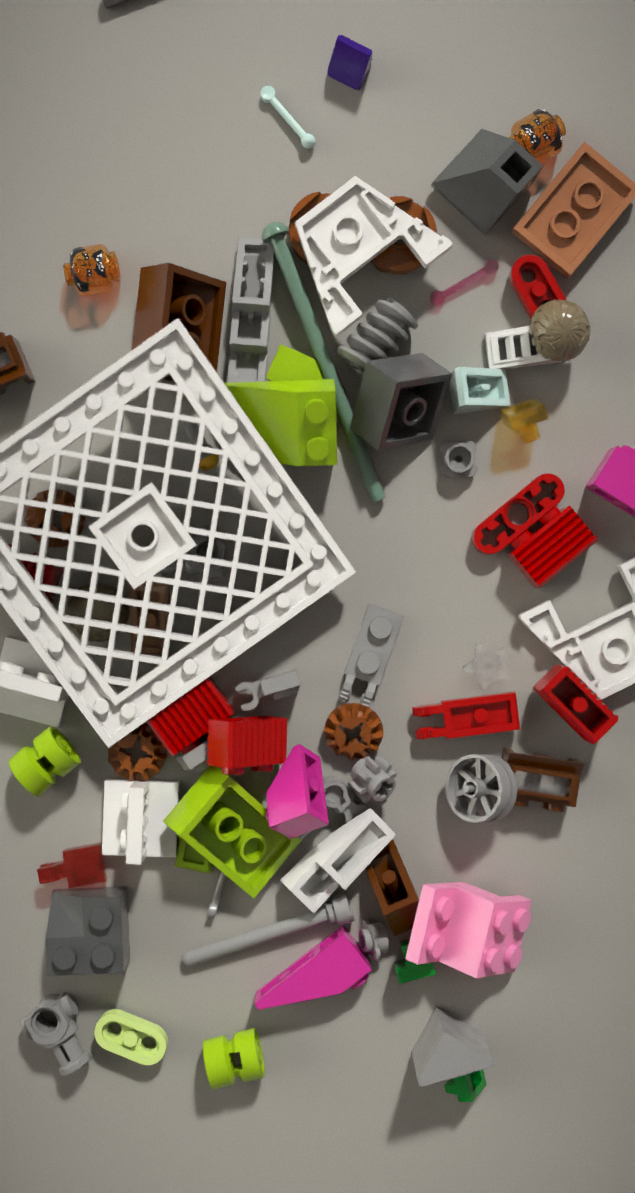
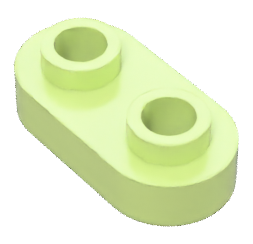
(129, 1040)

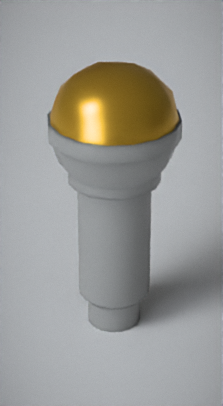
(207, 460)

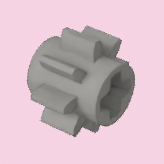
(373, 779)

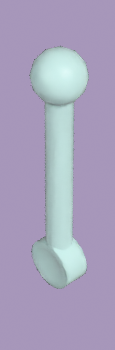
(268, 96)

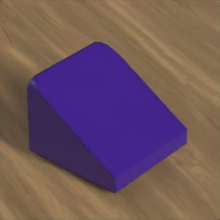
(349, 62)

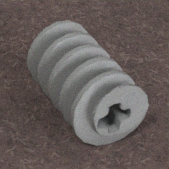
(377, 335)

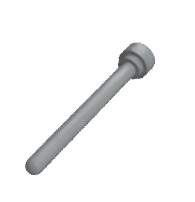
(335, 911)

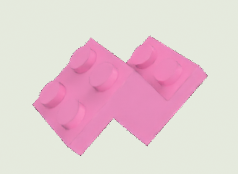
(469, 929)

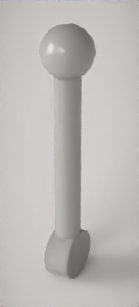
(216, 897)

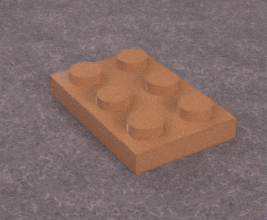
(575, 210)

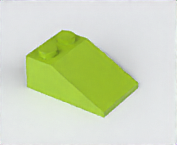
(292, 418)
(230, 830)

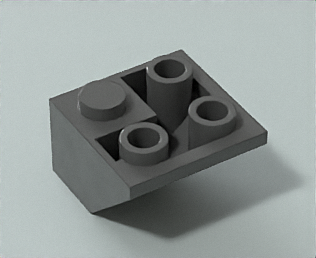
(487, 178)

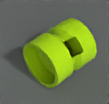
(34, 769)
(221, 1063)

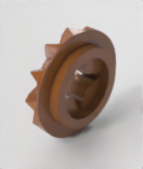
(36, 515)
(349, 716)
(146, 766)

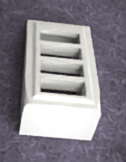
(509, 335)

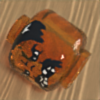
(540, 134)
(92, 270)

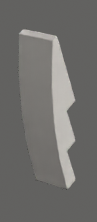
(251, 311)

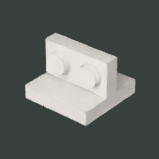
(29, 686)
(135, 819)

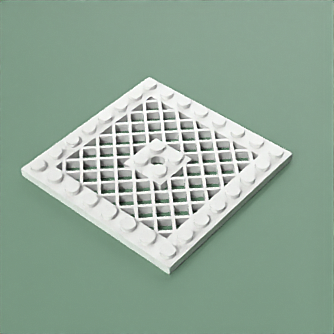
(321, 570)

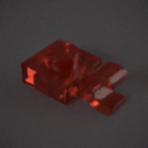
(80, 866)

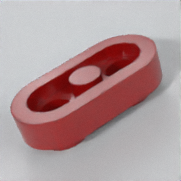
(540, 290)

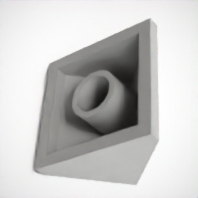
(449, 1049)

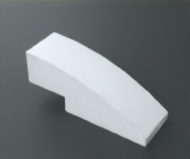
(338, 859)

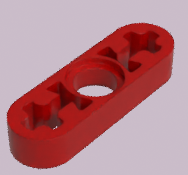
(532, 489)

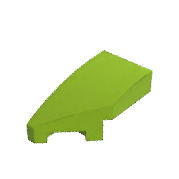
(293, 365)

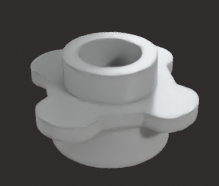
(466, 451)
(373, 939)

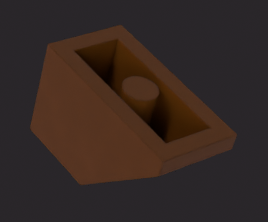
(393, 889)

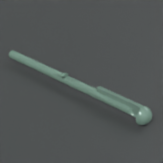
(275, 234)

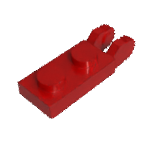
(471, 716)

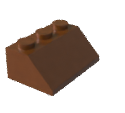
(180, 293)

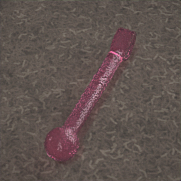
(438, 297)

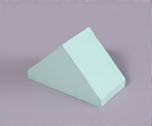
(478, 389)

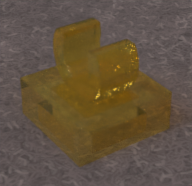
(524, 418)

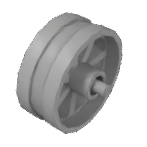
(481, 788)

